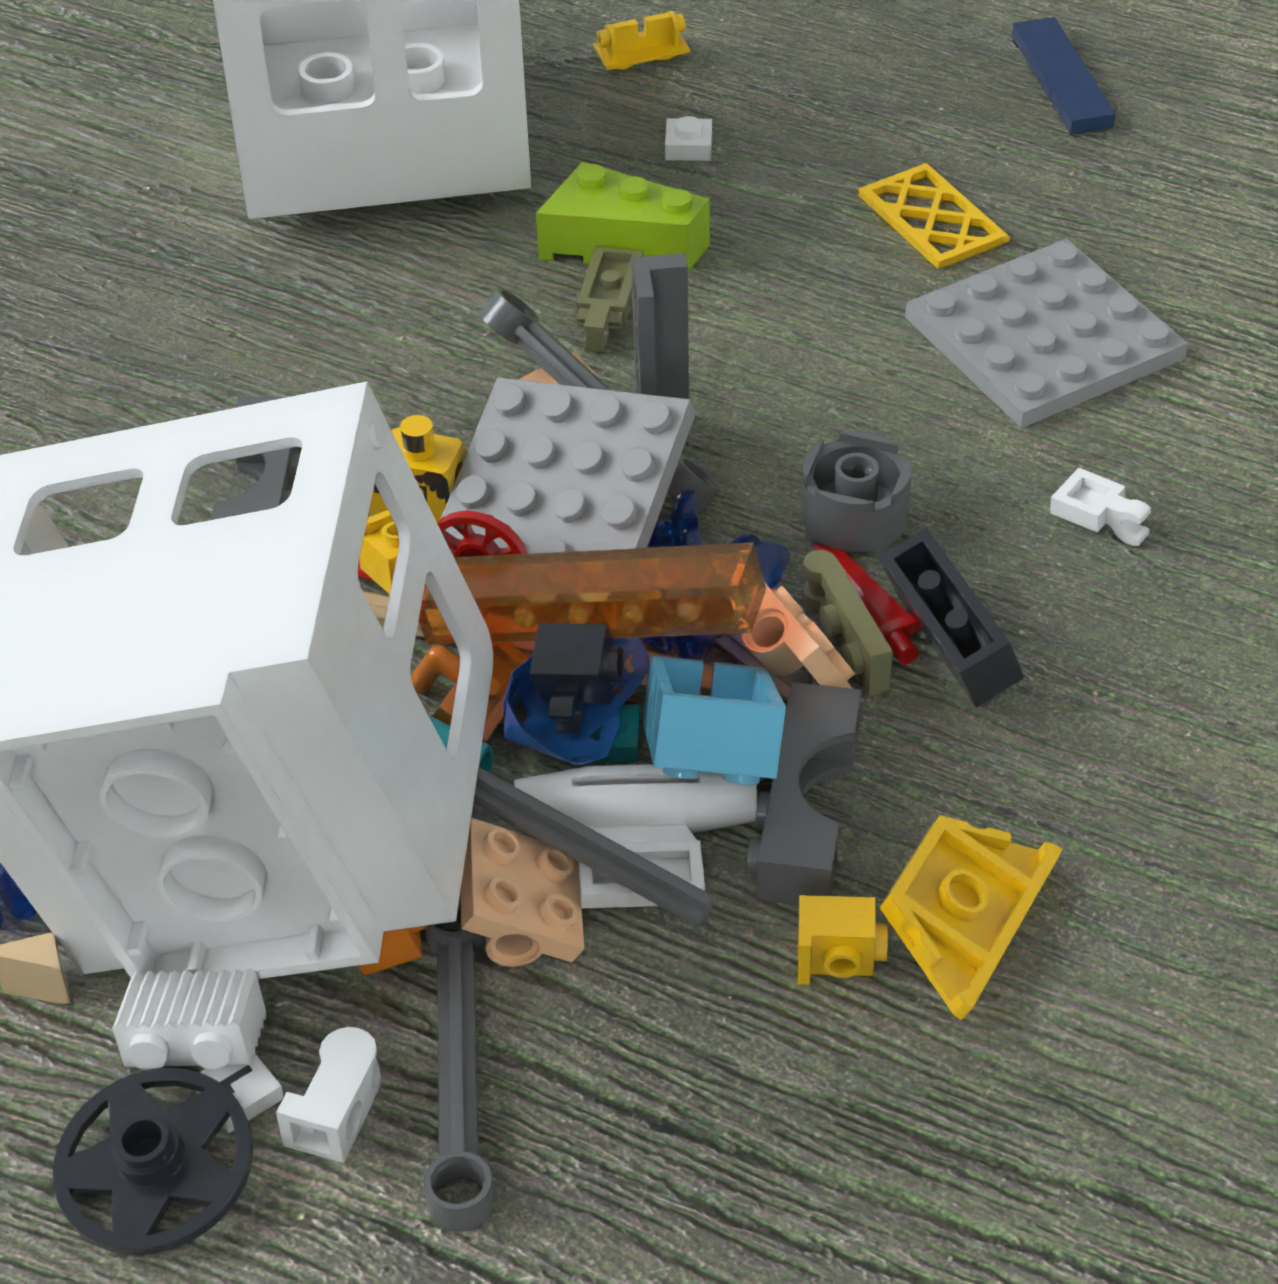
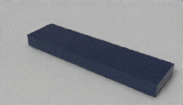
(1063, 75)

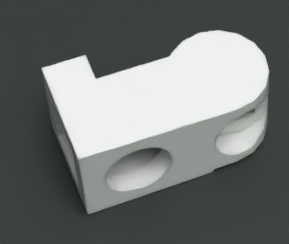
(337, 1099)

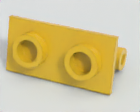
(622, 46)

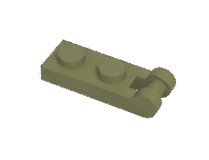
(847, 620)

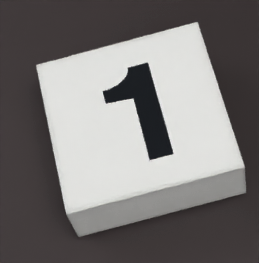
(251, 1085)

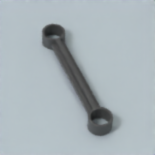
(520, 325)
(457, 1082)

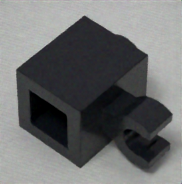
(575, 668)

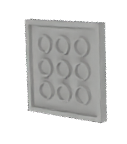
(1045, 332)
(572, 465)

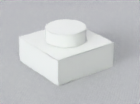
(688, 139)

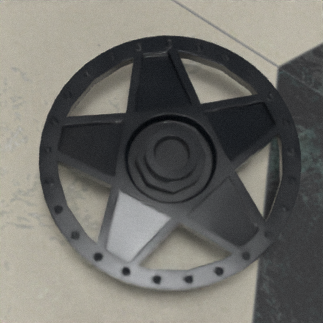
(153, 1161)

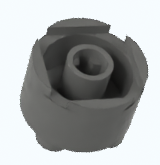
(855, 493)

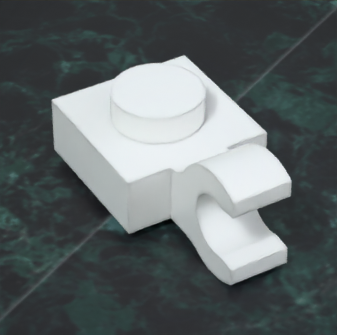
(1099, 501)

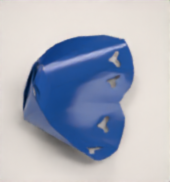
(539, 731)

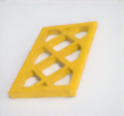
(919, 238)

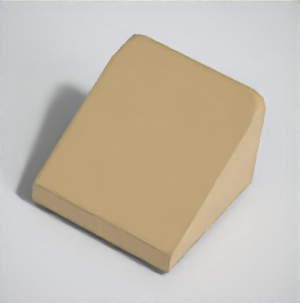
(34, 969)

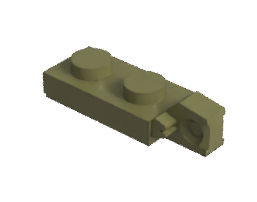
(605, 295)

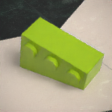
(621, 213)

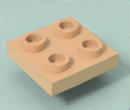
(797, 641)
(520, 896)

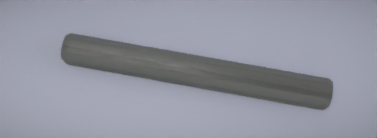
(592, 849)

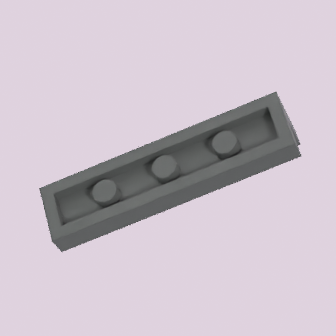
(661, 325)

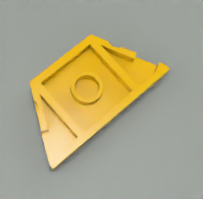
(964, 904)

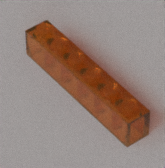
(627, 589)

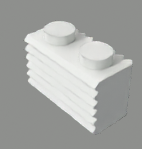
(190, 1019)

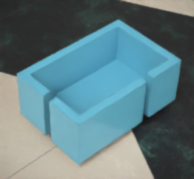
(725, 733)

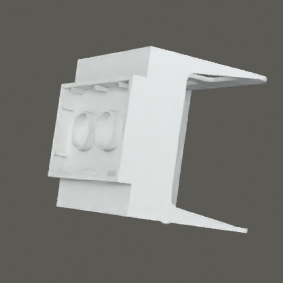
(373, 100)
(209, 717)

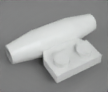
(644, 814)

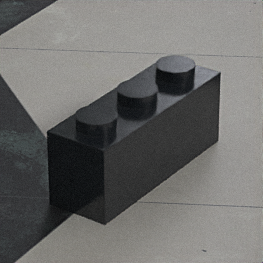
(952, 617)

